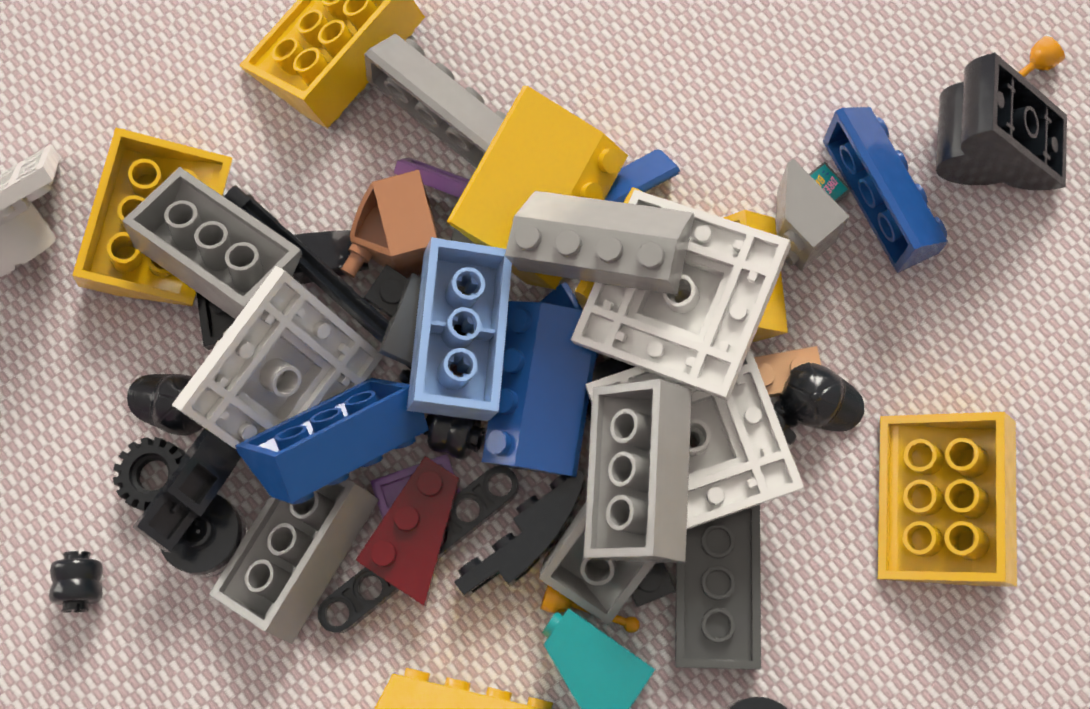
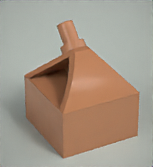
(392, 225)

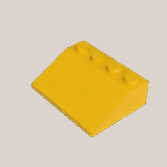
(319, 50)
(533, 151)
(130, 174)
(948, 499)
(416, 692)

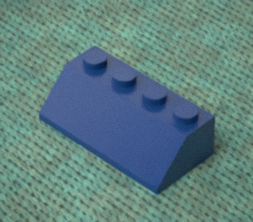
(883, 187)
(540, 392)
(332, 440)

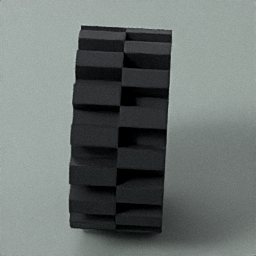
(133, 463)

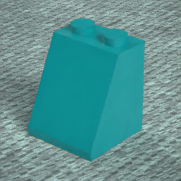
(593, 664)

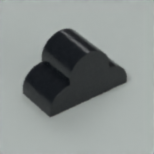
(1000, 130)

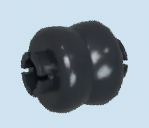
(454, 435)
(76, 581)

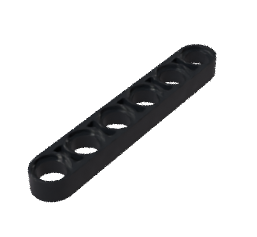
(457, 531)

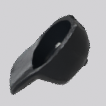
(821, 399)
(152, 400)

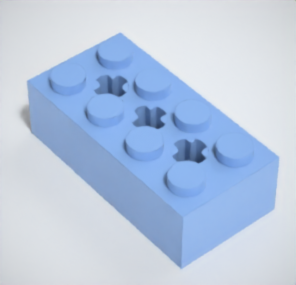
(482, 317)

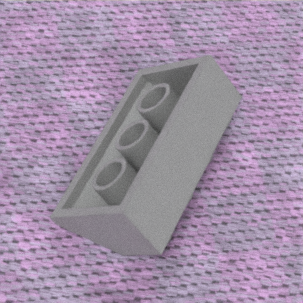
(433, 97)
(208, 241)
(600, 241)
(638, 472)
(292, 557)

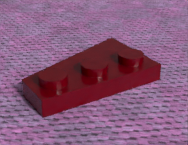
(412, 531)

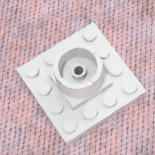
(21, 226)
(707, 336)
(275, 363)
(739, 448)

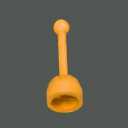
(1044, 56)
(556, 602)

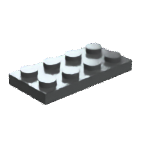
(720, 595)

